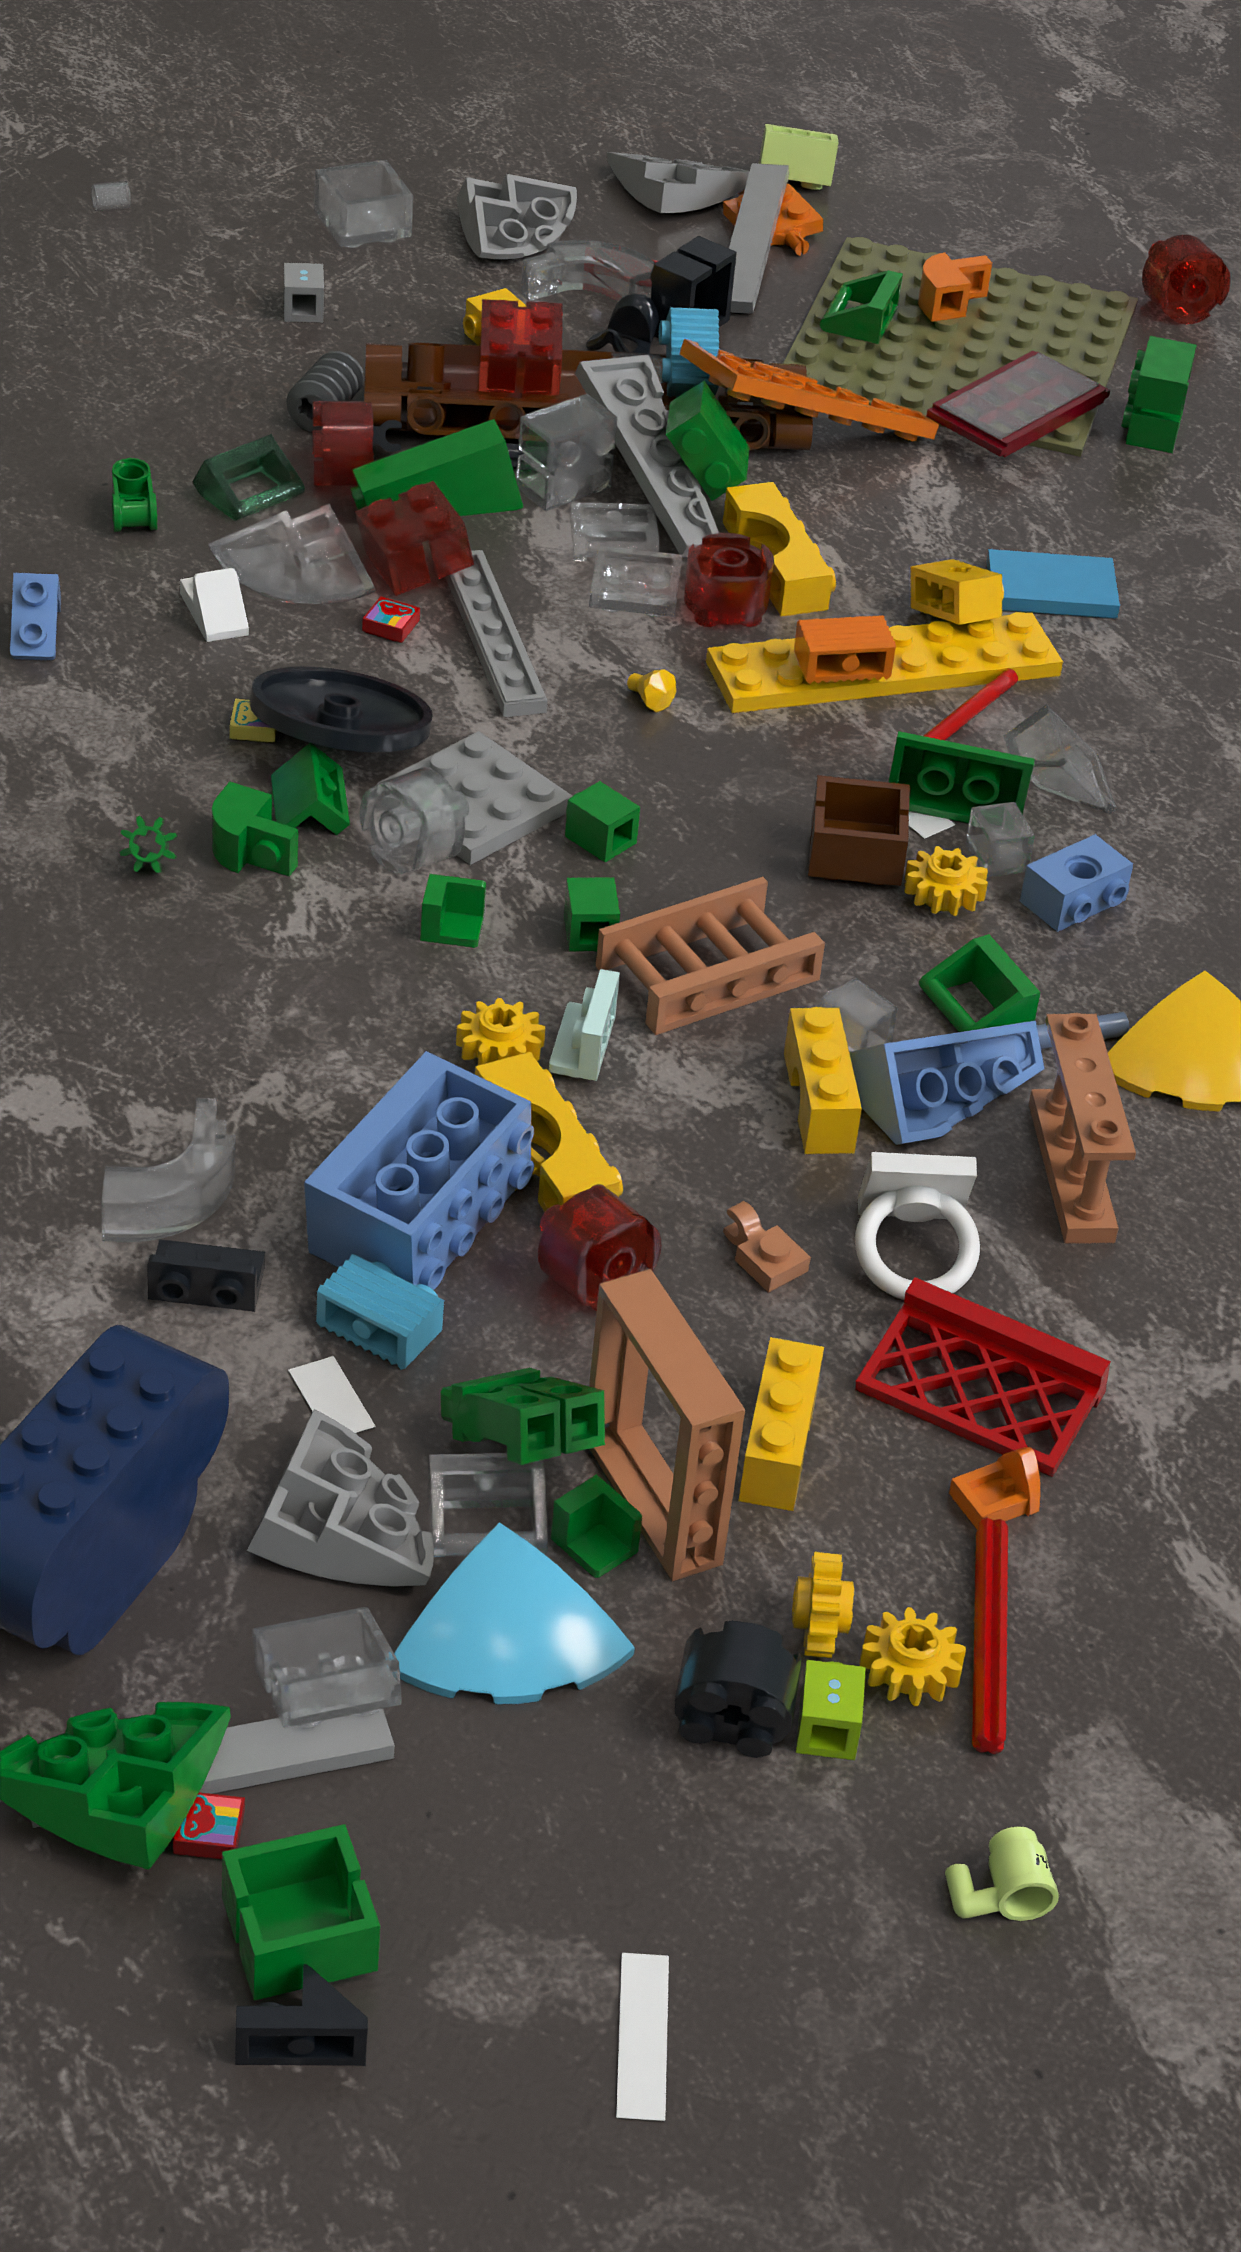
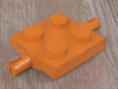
(794, 221)

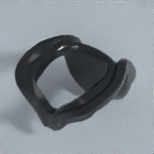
(633, 319)

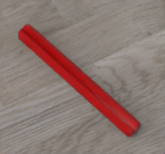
(990, 1636)

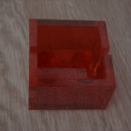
(520, 332)
(395, 535)

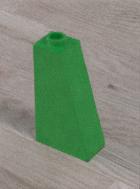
(466, 466)

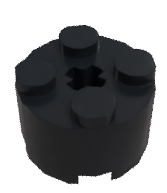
(737, 1688)

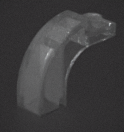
(589, 267)
(174, 1195)

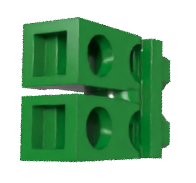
(526, 1413)

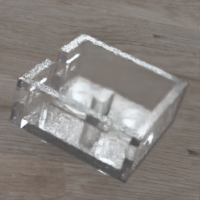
(326, 1667)

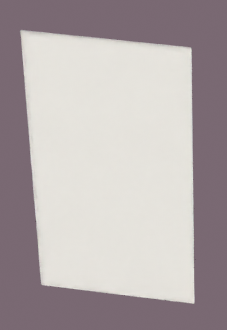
(331, 1393)

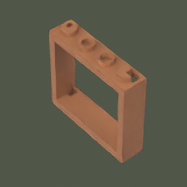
(682, 1511)

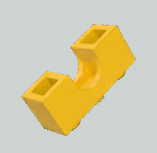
(823, 1069)
(781, 1424)

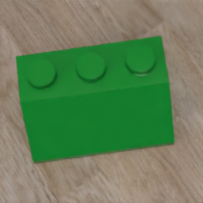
(954, 777)

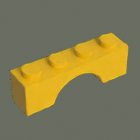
(799, 574)
(574, 1153)

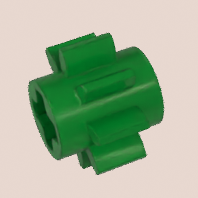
(136, 849)

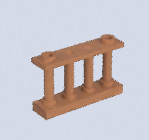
(721, 986)
(1081, 1129)

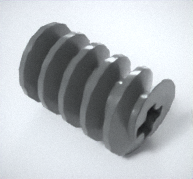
(331, 378)

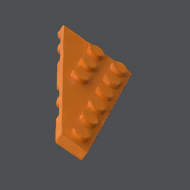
(784, 387)

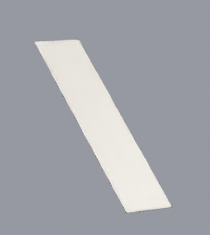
(643, 2037)

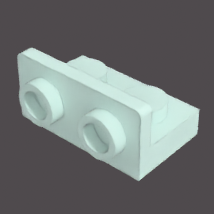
(586, 1030)

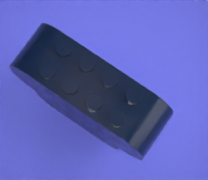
(103, 1485)

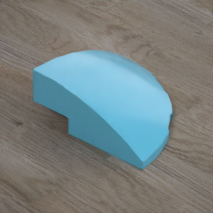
(510, 1628)

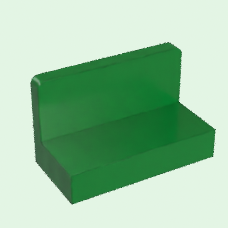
(310, 786)

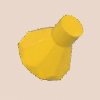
(655, 688)

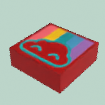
(391, 619)
(210, 1826)

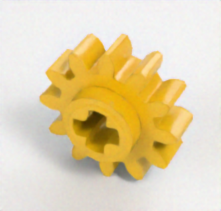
(946, 880)
(499, 1032)
(822, 1604)
(912, 1656)

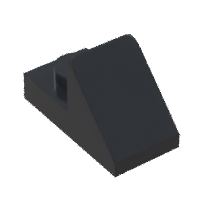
(318, 2033)

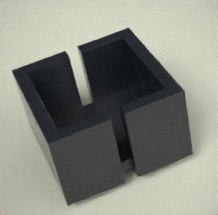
(694, 277)

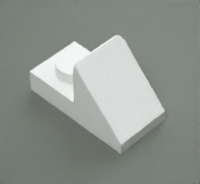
(216, 604)

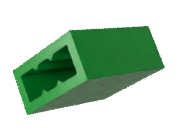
(707, 440)

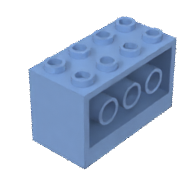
(421, 1173)

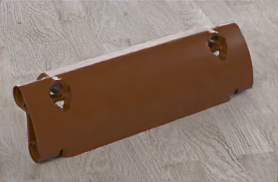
(459, 404)

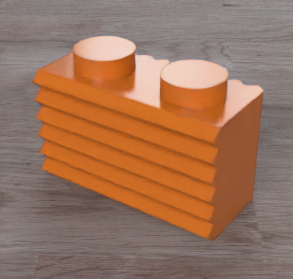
(844, 648)

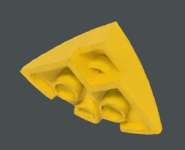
(1185, 1047)

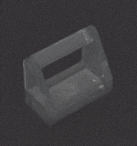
(483, 1482)

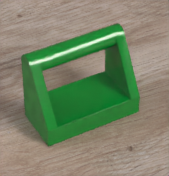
(868, 321)
(994, 976)

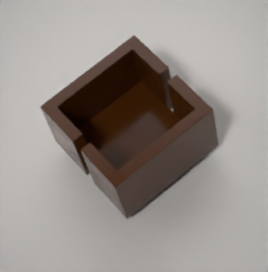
(859, 830)

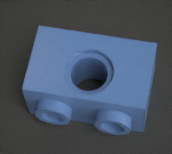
(1076, 882)

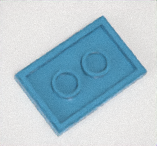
(1056, 583)

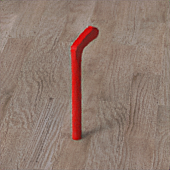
(973, 705)

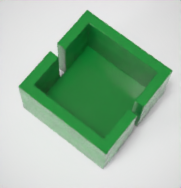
(1158, 393)
(294, 1908)

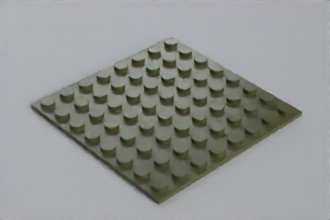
(930, 360)

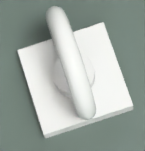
(916, 1191)

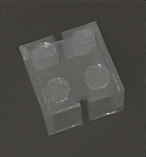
(363, 203)
(566, 452)

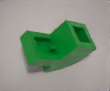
(247, 834)

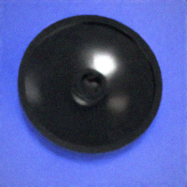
(340, 709)

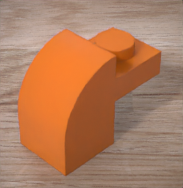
(951, 283)

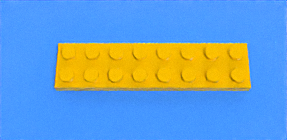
(924, 660)

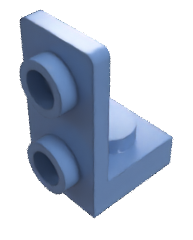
(34, 616)

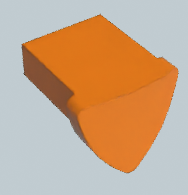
(1000, 1489)

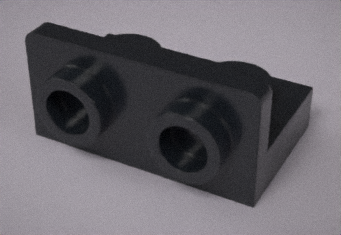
(205, 1275)

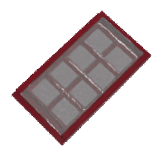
(1018, 403)

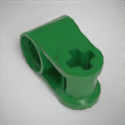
(133, 495)

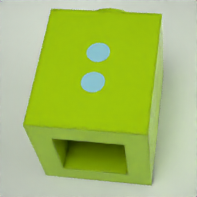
(831, 1709)

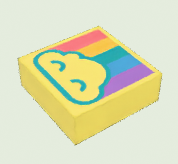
(247, 726)

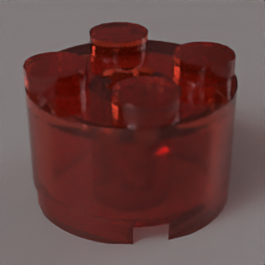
(1185, 278)
(342, 440)
(728, 580)
(595, 1241)

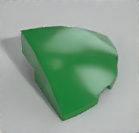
(116, 1780)

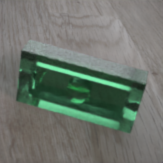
(241, 462)

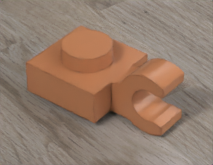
(765, 1255)

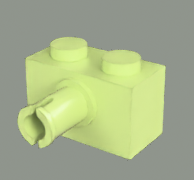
(807, 152)

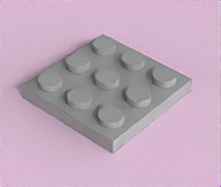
(501, 790)

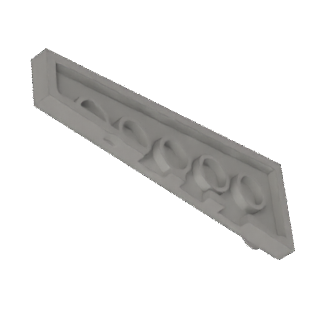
(634, 395)

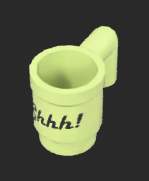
(1019, 1876)

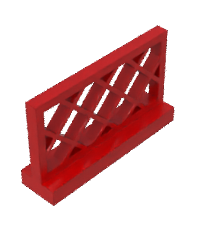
(1001, 1347)

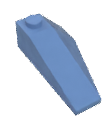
(934, 1082)

